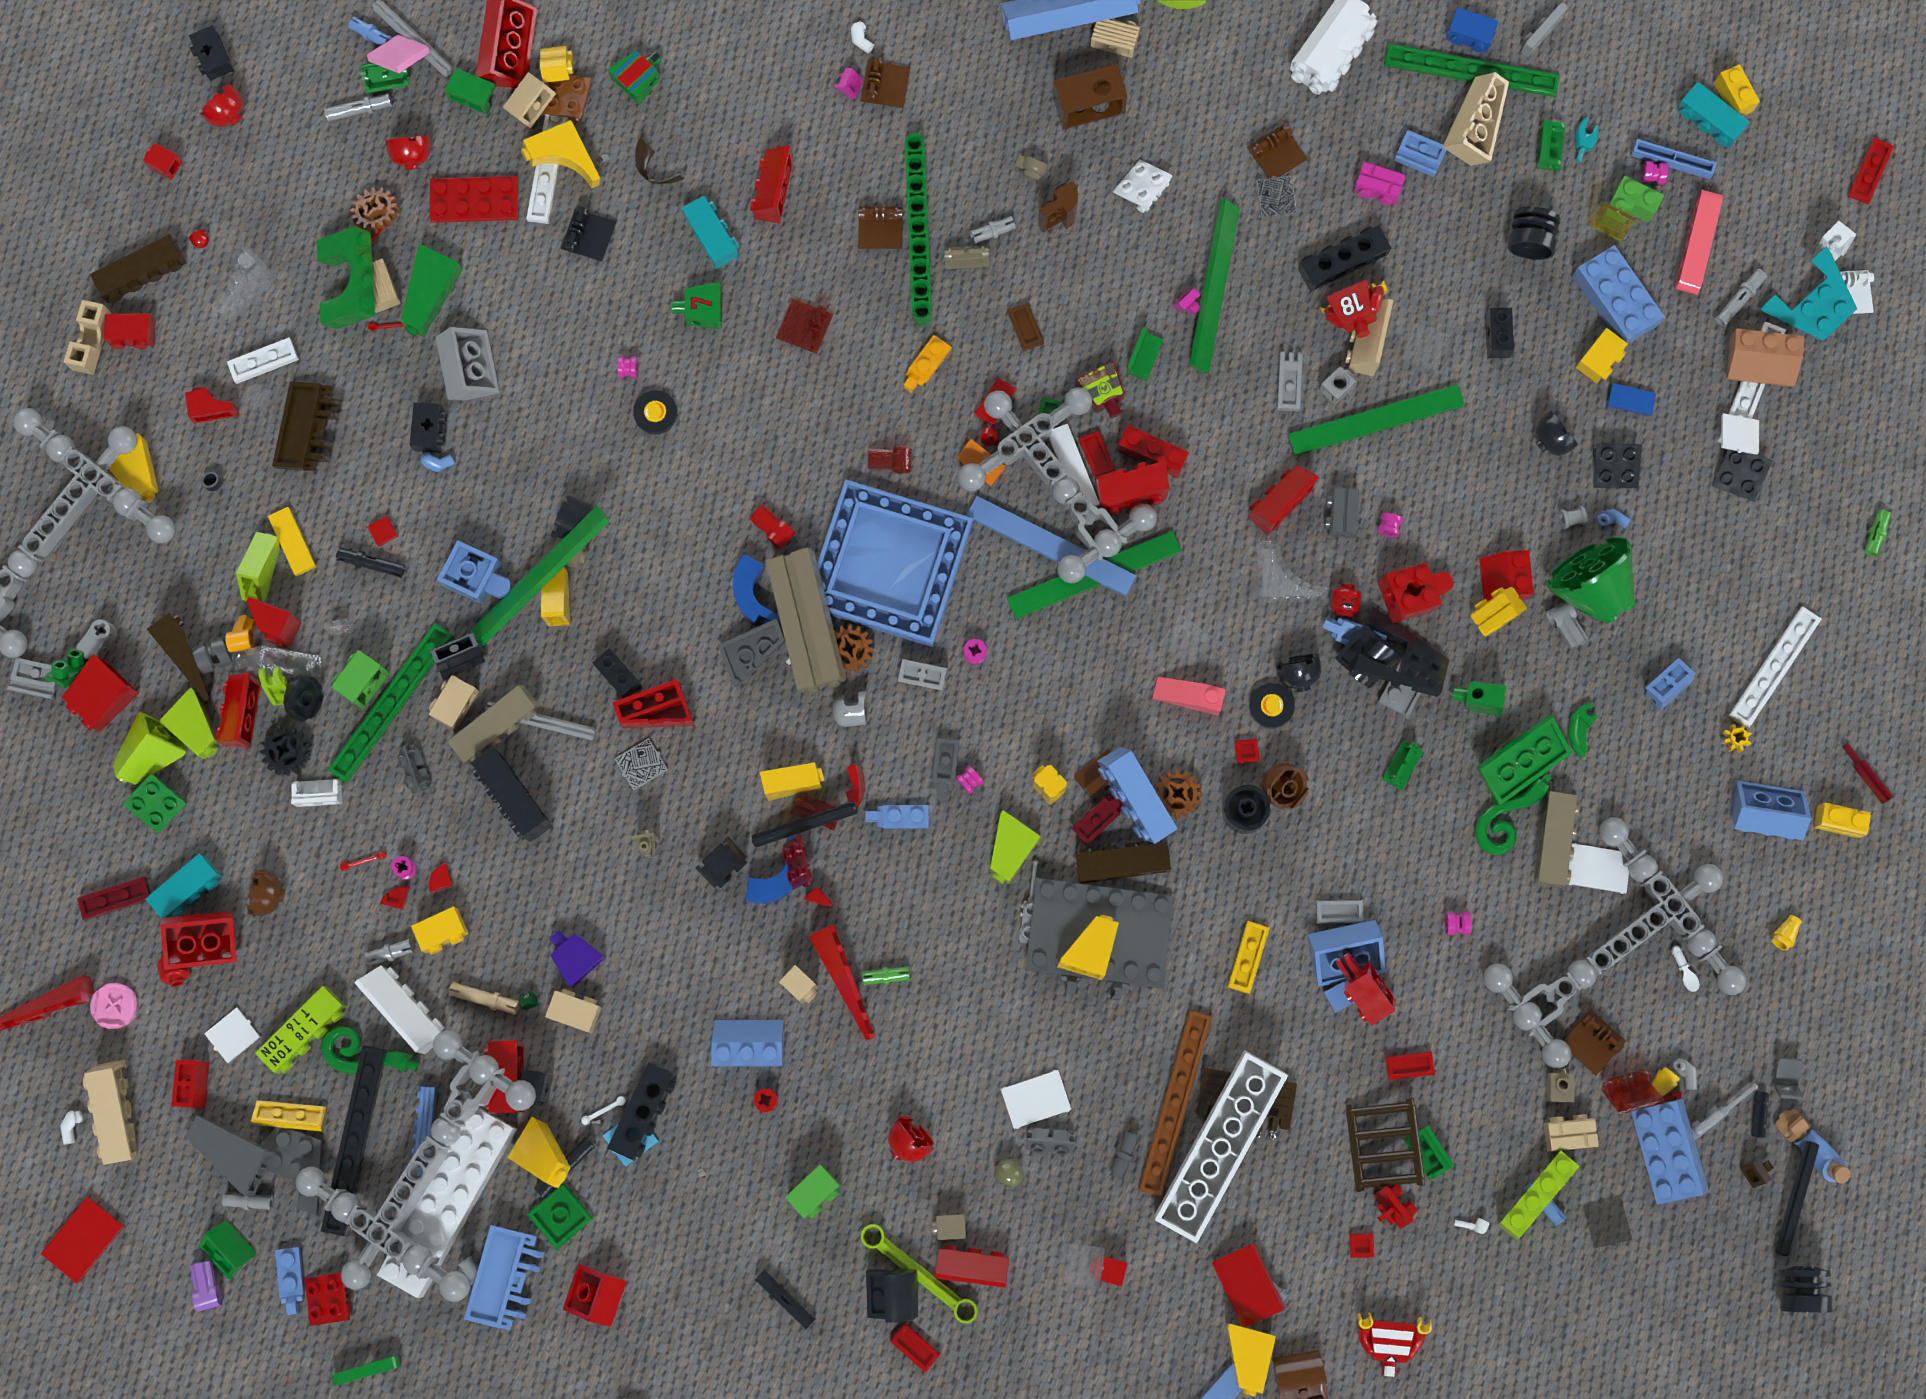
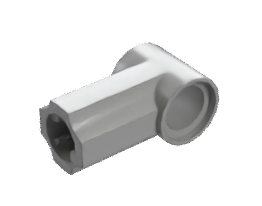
(1564, 619)

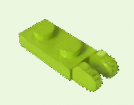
(274, 685)

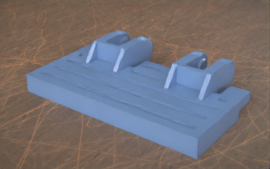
(499, 1276)

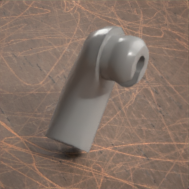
(1687, 1071)

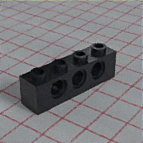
(1370, 237)
(651, 1076)

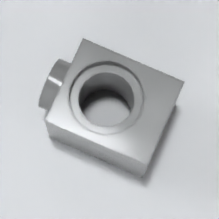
(1333, 393)

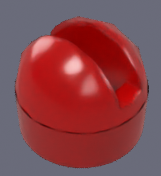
(199, 238)
(989, 441)

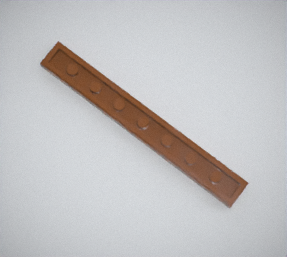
(1175, 1103)

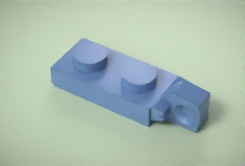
(1344, 629)
(900, 816)
(290, 1278)

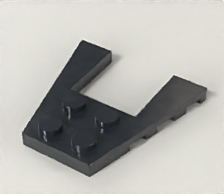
(1420, 665)

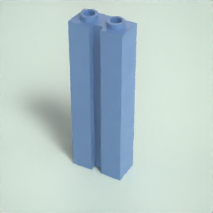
(1036, 17)

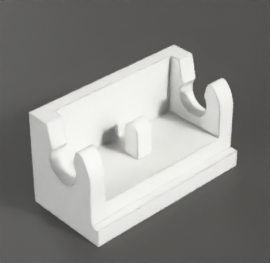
(1837, 240)
(316, 793)

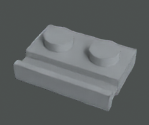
(29, 679)
(1399, 698)

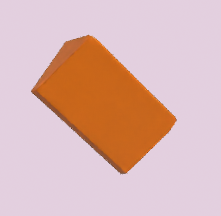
(976, 454)

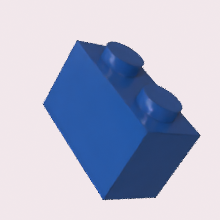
(1472, 30)

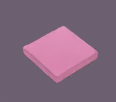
(398, 53)

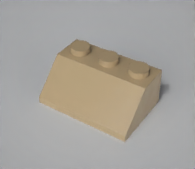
(1367, 351)

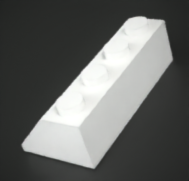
(400, 1008)

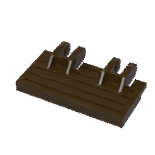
(301, 423)
(1214, 1082)

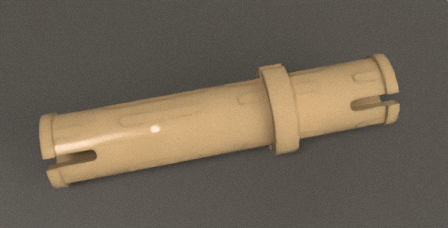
(494, 1001)

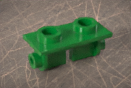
(1402, 765)

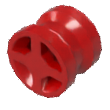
(769, 1099)

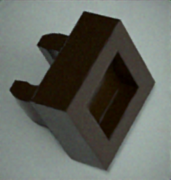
(1757, 1172)

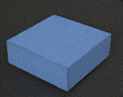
(1337, 998)

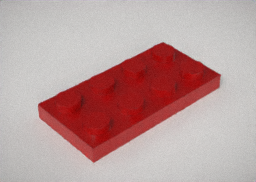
(473, 199)

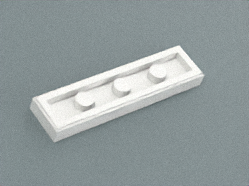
(1070, 459)

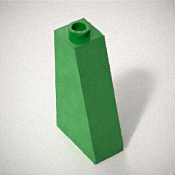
(428, 288)

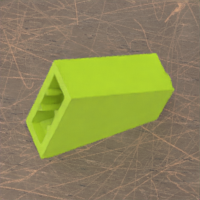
(258, 566)
(192, 724)
(1012, 847)

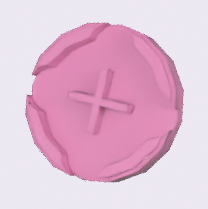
(114, 1006)

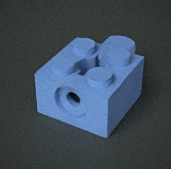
(473, 574)

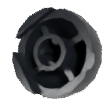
(1554, 436)
(1299, 671)

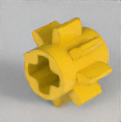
(1742, 737)

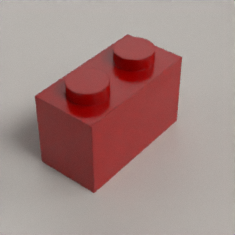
(129, 330)

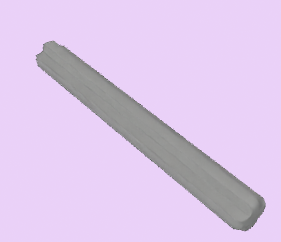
(406, 31)
(558, 725)

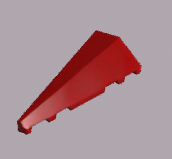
(833, 956)
(63, 997)

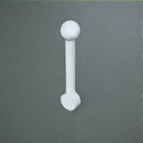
(586, 1119)

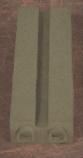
(806, 621)

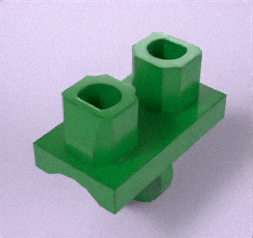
(66, 671)

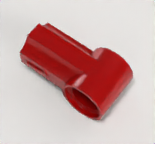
(776, 531)

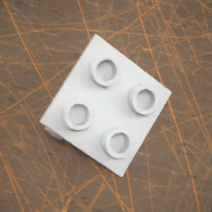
(1143, 185)
(1859, 287)

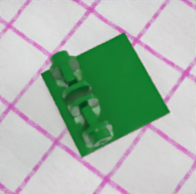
(154, 803)

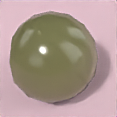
(1009, 1173)

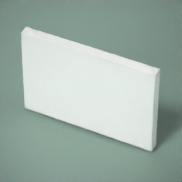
(1598, 868)
(1036, 1099)

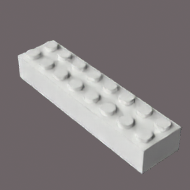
(1220, 1146)
(451, 1195)

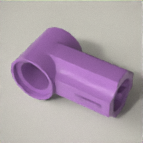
(206, 1292)

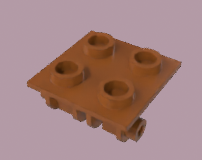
(569, 98)

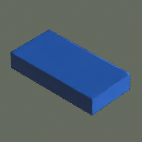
(1631, 399)

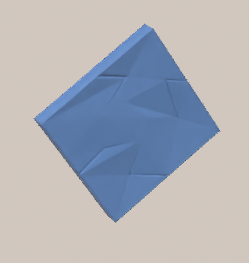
(891, 561)

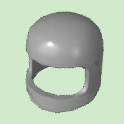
(850, 714)

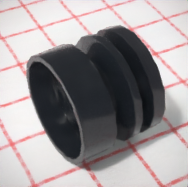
(1534, 233)
(1805, 1290)

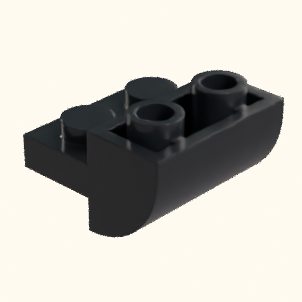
(1370, 645)
(892, 1294)

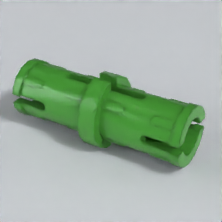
(1877, 533)
(886, 975)

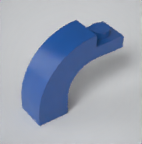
(744, 583)
(769, 890)

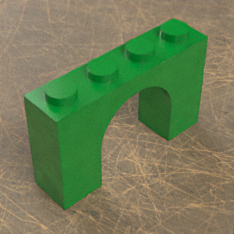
(358, 298)

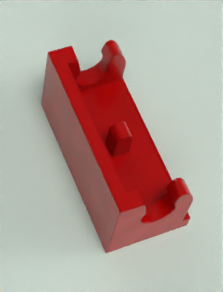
(190, 1084)

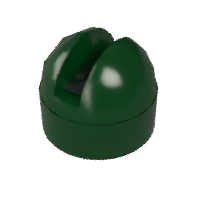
(528, 1001)

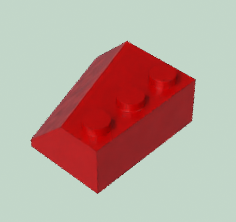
(1127, 489)

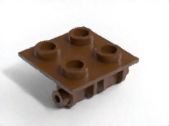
(885, 83)
(1277, 152)
(880, 227)
(1594, 1042)

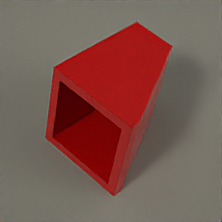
(98, 694)

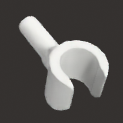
(1480, 1227)

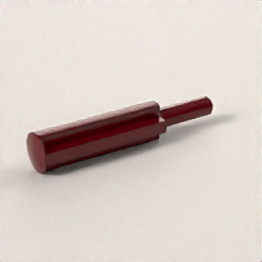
(1869, 776)

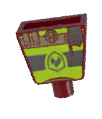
(1104, 388)

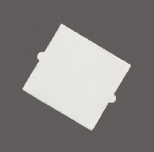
(1740, 434)
(232, 1035)

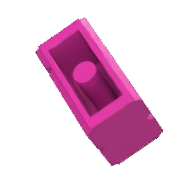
(1379, 183)

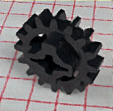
(288, 741)

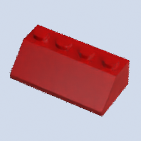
(506, 42)

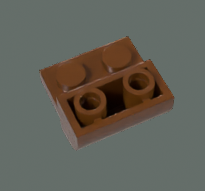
(1062, 208)
(1300, 1376)

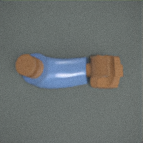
(1827, 1162)

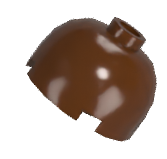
(1285, 785)
(264, 893)

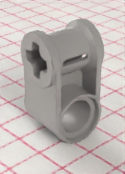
(95, 641)

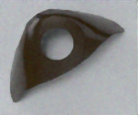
(642, 157)

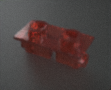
(807, 805)

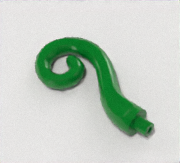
(1530, 796)
(395, 1059)

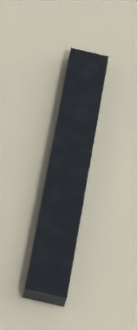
(356, 1129)

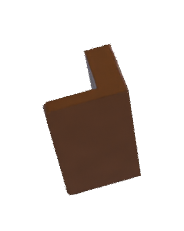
(1090, 778)

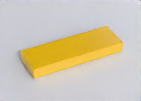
(292, 541)
(1248, 957)
(289, 1115)

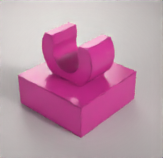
(849, 83)
(1187, 302)

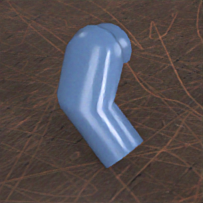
(434, 463)
(1612, 516)

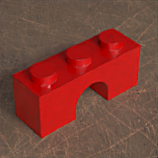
(1143, 445)

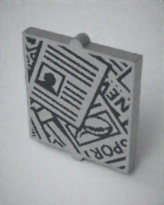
(641, 764)

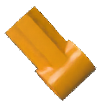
(242, 635)

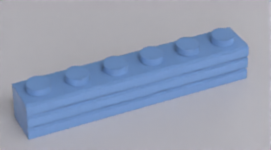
(1675, 159)
(426, 1117)

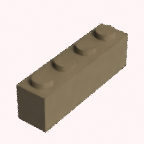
(494, 723)
(1556, 839)

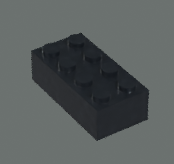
(513, 797)

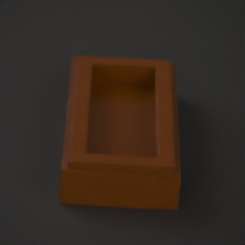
(1025, 327)

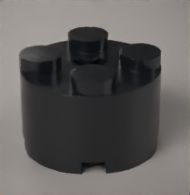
(570, 515)
(1233, 813)
(721, 863)

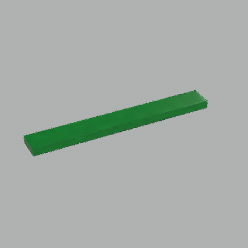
(1468, 68)
(1214, 286)
(1375, 420)
(540, 575)
(1059, 590)
(388, 705)

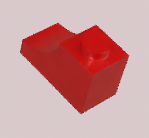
(204, 408)

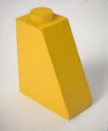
(136, 470)
(555, 600)
(791, 780)
(1092, 949)
(540, 1153)
(1250, 1357)

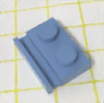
(1420, 153)

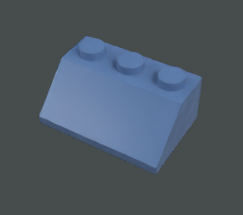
(1770, 810)
(1360, 940)
(748, 1043)

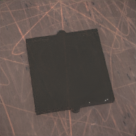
(1607, 1223)

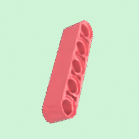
(1699, 242)

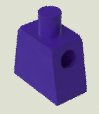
(574, 957)

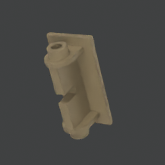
(966, 257)
(646, 842)

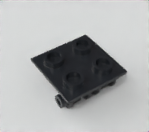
(588, 234)
(1617, 465)
(1742, 474)

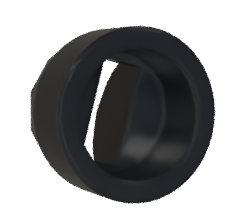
(211, 481)

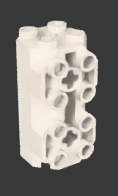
(1333, 45)

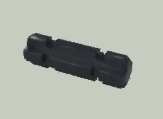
(1760, 1114)

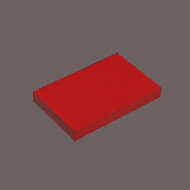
(82, 1240)
(1248, 1285)

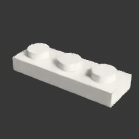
(262, 360)

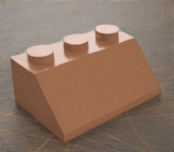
(1764, 357)

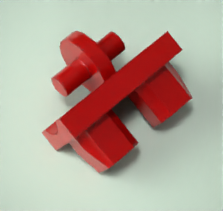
(1391, 1207)

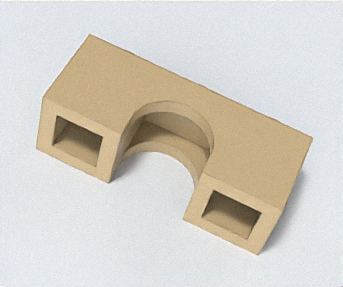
(85, 352)

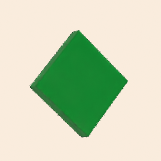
(560, 1216)

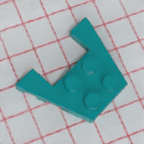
(1823, 307)

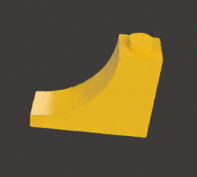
(562, 147)

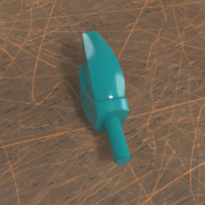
(1585, 141)

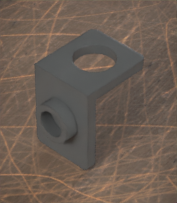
(1787, 1078)

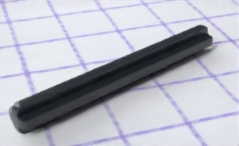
(805, 824)
(1796, 1198)

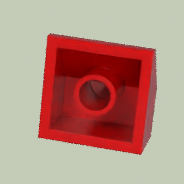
(1507, 571)
(276, 624)
(594, 1295)

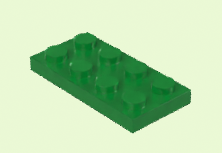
(1524, 760)

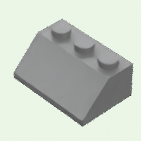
(467, 363)

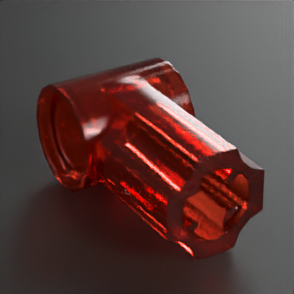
(897, 460)

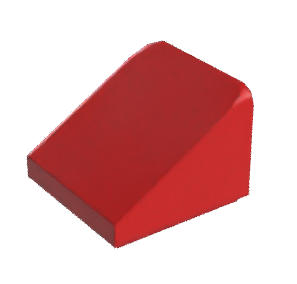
(817, 897)

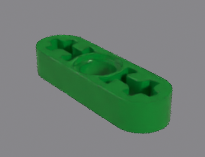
(365, 1370)

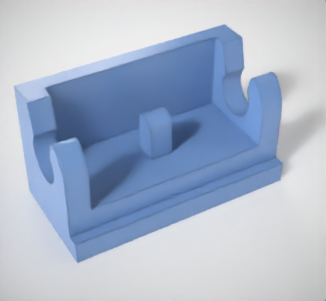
(1670, 683)

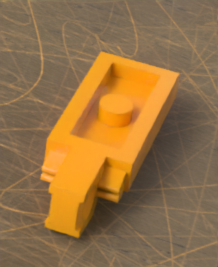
(926, 363)

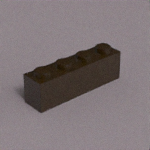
(138, 269)
(1122, 862)

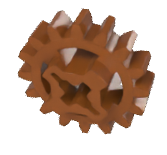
(374, 210)
(858, 646)
(1185, 802)

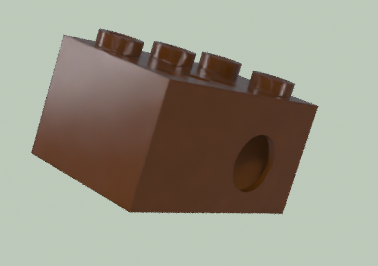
(1087, 91)

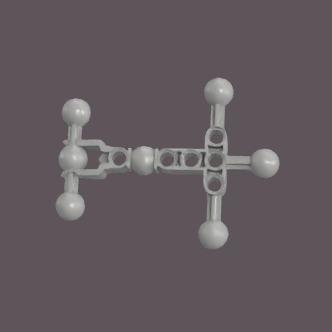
(1063, 488)

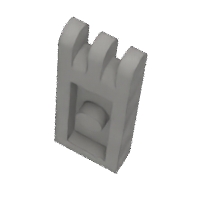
(1544, 27)
(1289, 382)

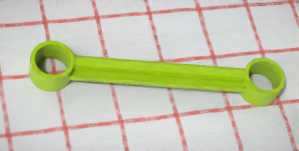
(923, 1276)

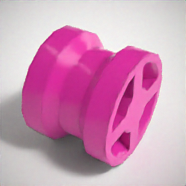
(627, 367)
(1390, 525)
(974, 656)
(969, 780)

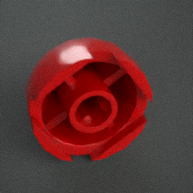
(224, 108)
(408, 151)
(908, 1141)

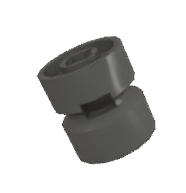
(203, 655)

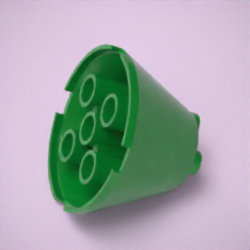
(1597, 579)

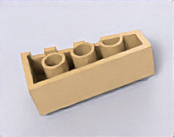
(1478, 120)
(110, 1112)

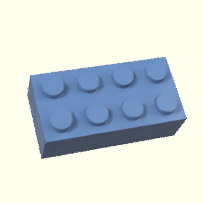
(1618, 295)
(1136, 794)
(1670, 1151)

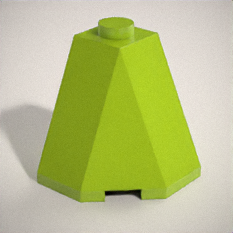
(146, 750)

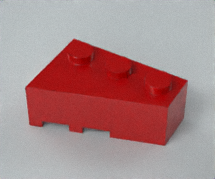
(655, 707)

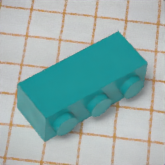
(1712, 115)
(711, 231)
(184, 887)

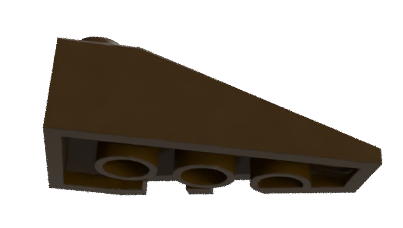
(173, 640)

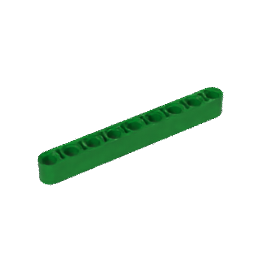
(916, 219)

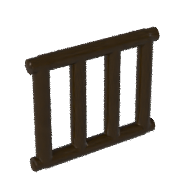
(1358, 1159)

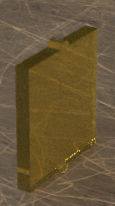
(1612, 221)

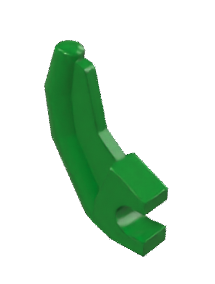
(1577, 729)

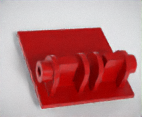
(327, 1299)

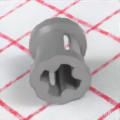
(1573, 517)

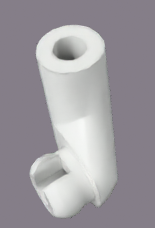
(858, 39)
(68, 1124)

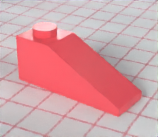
(1189, 695)

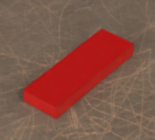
(1871, 171)

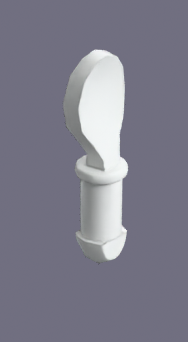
(1689, 978)

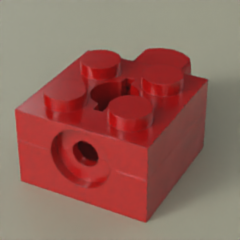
(1413, 591)
(1367, 990)

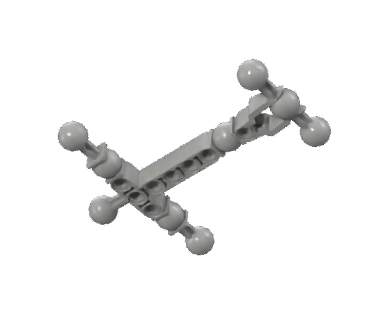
(125, 501)
(1583, 972)
(444, 1132)

